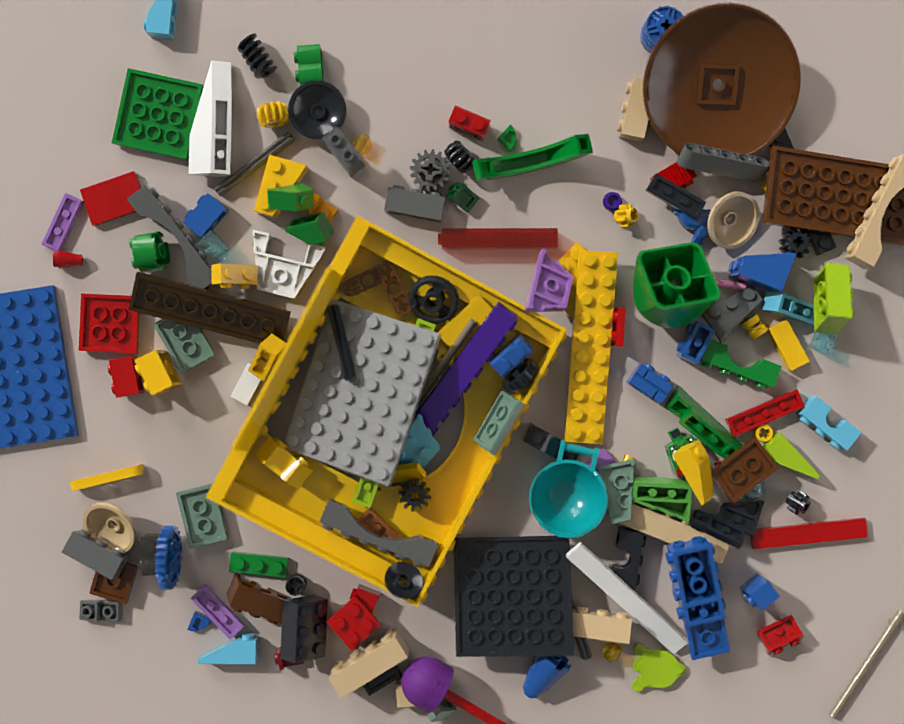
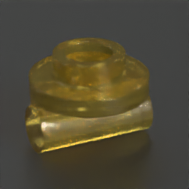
(362, 143)
(612, 651)

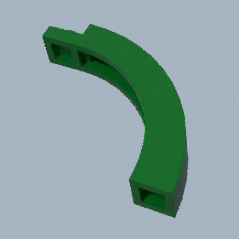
(533, 160)

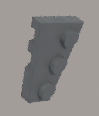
(732, 311)

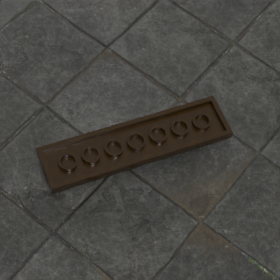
(207, 309)

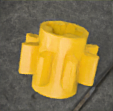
(626, 215)

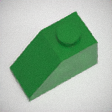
(291, 198)
(311, 229)

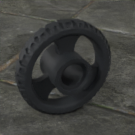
(436, 291)

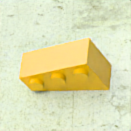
(278, 173)

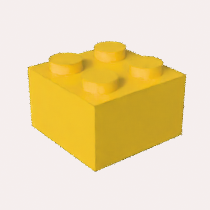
(157, 372)

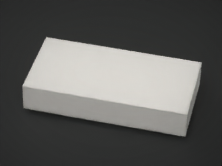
(246, 386)

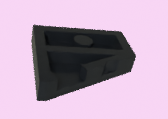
(742, 514)

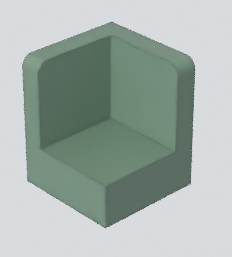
(443, 711)

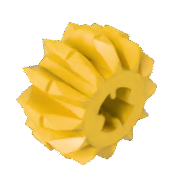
(273, 114)

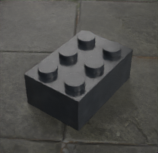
(303, 628)

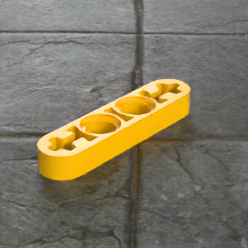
(107, 477)

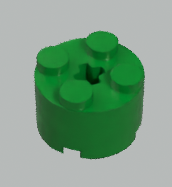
(149, 252)

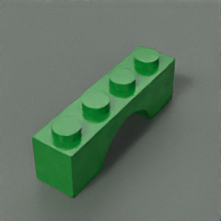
(761, 372)

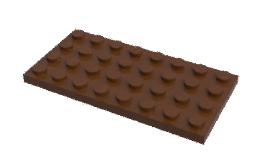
(827, 194)

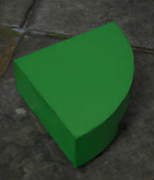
(508, 138)

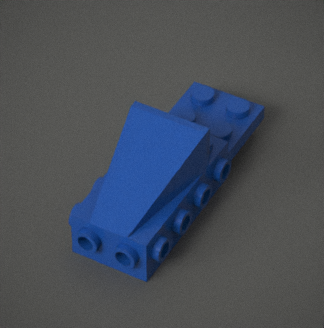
(698, 596)

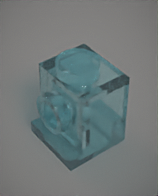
(214, 246)
(823, 342)

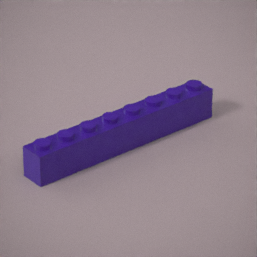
(466, 366)

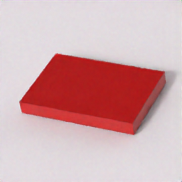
(109, 198)

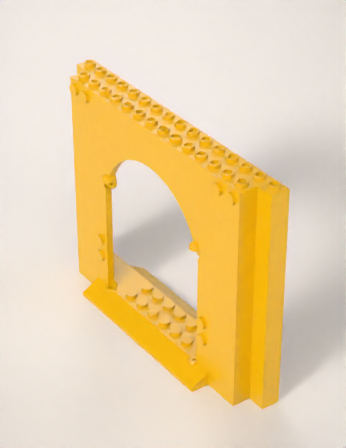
(294, 513)

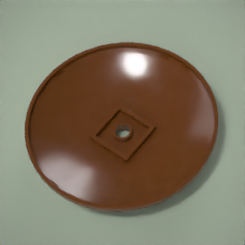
(756, 73)

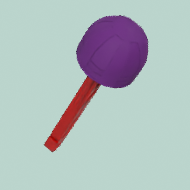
(427, 683)

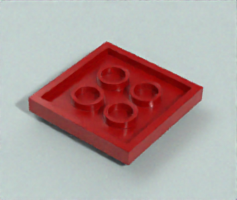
(108, 324)

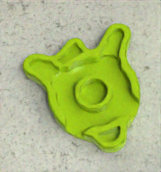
(656, 668)

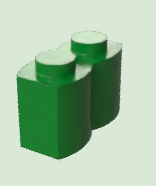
(309, 63)

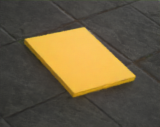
(477, 310)

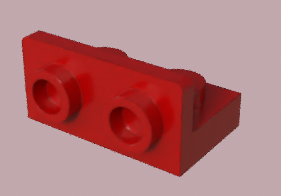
(618, 327)
(780, 634)

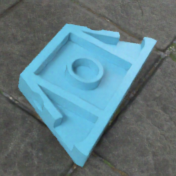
(419, 444)

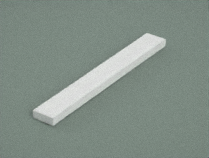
(626, 597)

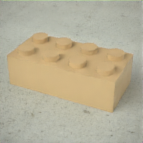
(368, 662)

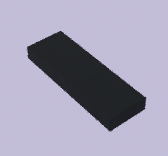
(675, 196)

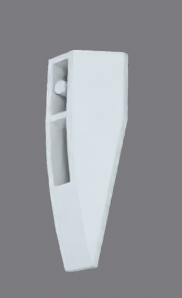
(212, 125)

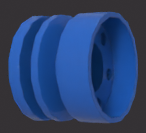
(653, 29)

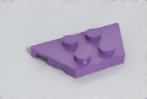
(549, 286)

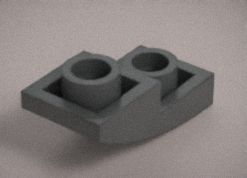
(100, 610)

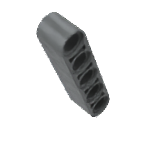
(723, 162)

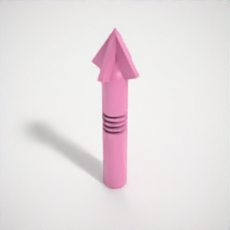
(730, 284)

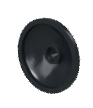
(307, 100)

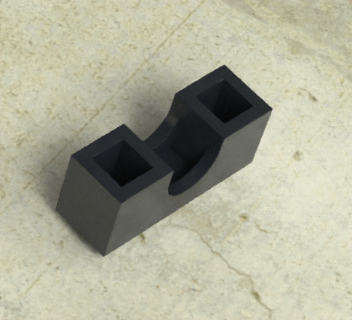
(632, 541)

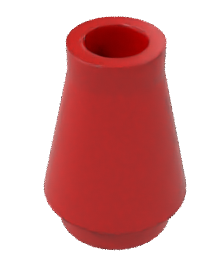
(66, 259)

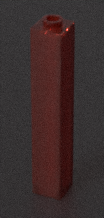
(498, 238)

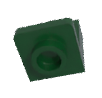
(462, 196)

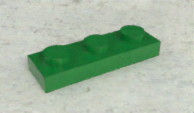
(258, 564)

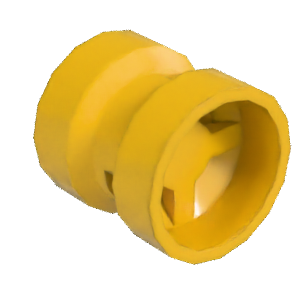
(754, 326)

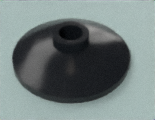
(406, 573)

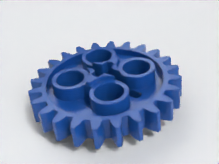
(168, 557)

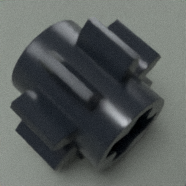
(798, 502)

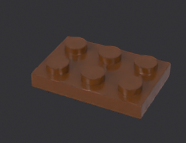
(743, 470)

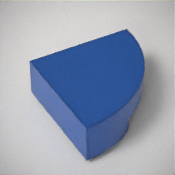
(198, 621)

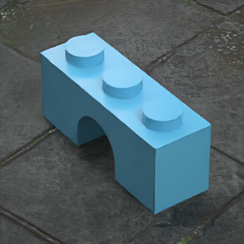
(815, 413)

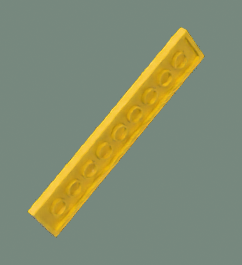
(590, 346)

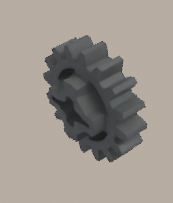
(438, 171)

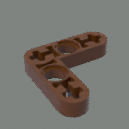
(379, 279)

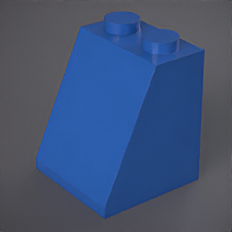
(763, 271)

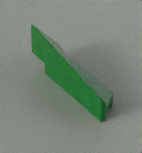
(702, 423)

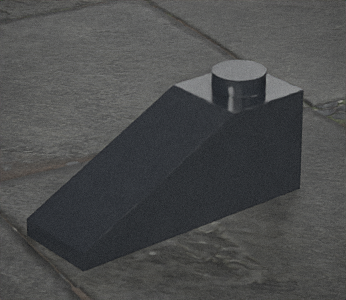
(546, 442)

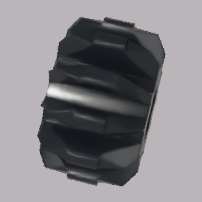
(459, 156)
(800, 237)
(415, 501)

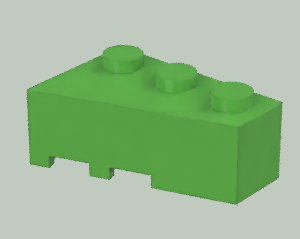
(664, 494)

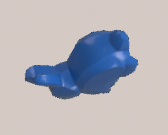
(699, 225)

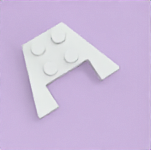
(280, 274)

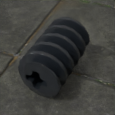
(255, 58)

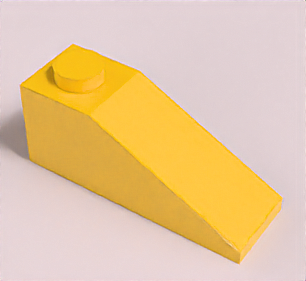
(696, 468)

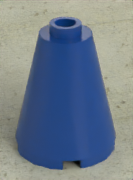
(543, 673)

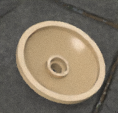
(741, 220)
(111, 525)

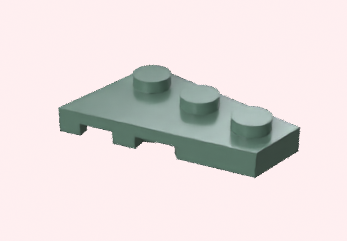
(618, 483)

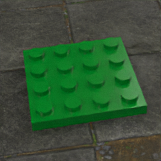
(156, 114)

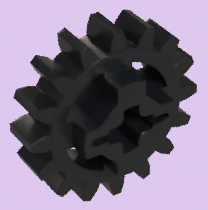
(520, 376)

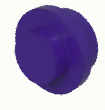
(612, 201)

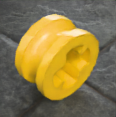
(765, 427)

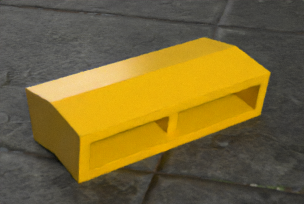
(787, 345)

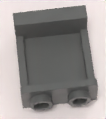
(343, 151)

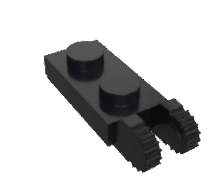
(718, 528)

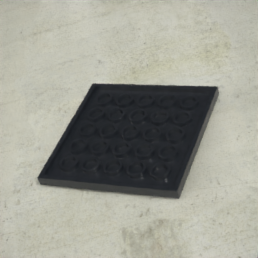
(513, 596)

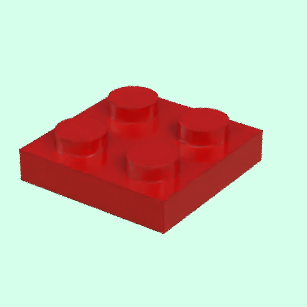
(353, 622)

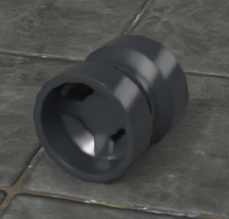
(292, 585)

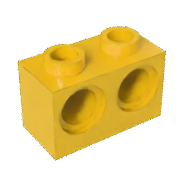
(266, 357)

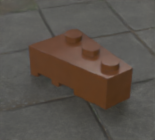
(256, 600)

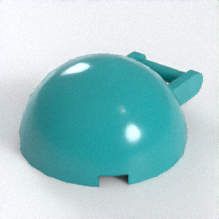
(569, 495)

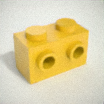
(234, 274)

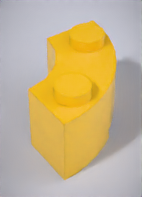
(284, 462)

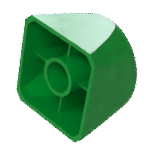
(673, 284)

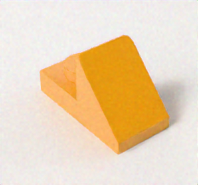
(322, 206)

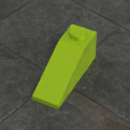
(786, 455)

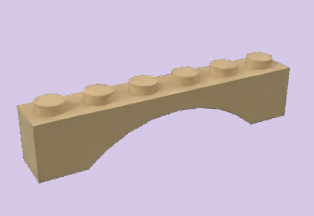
(867, 244)

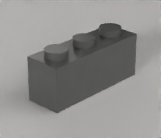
(414, 203)
(95, 554)

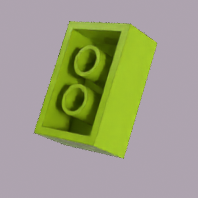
(832, 298)

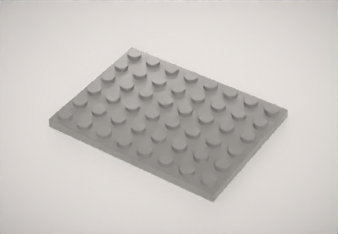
(367, 419)

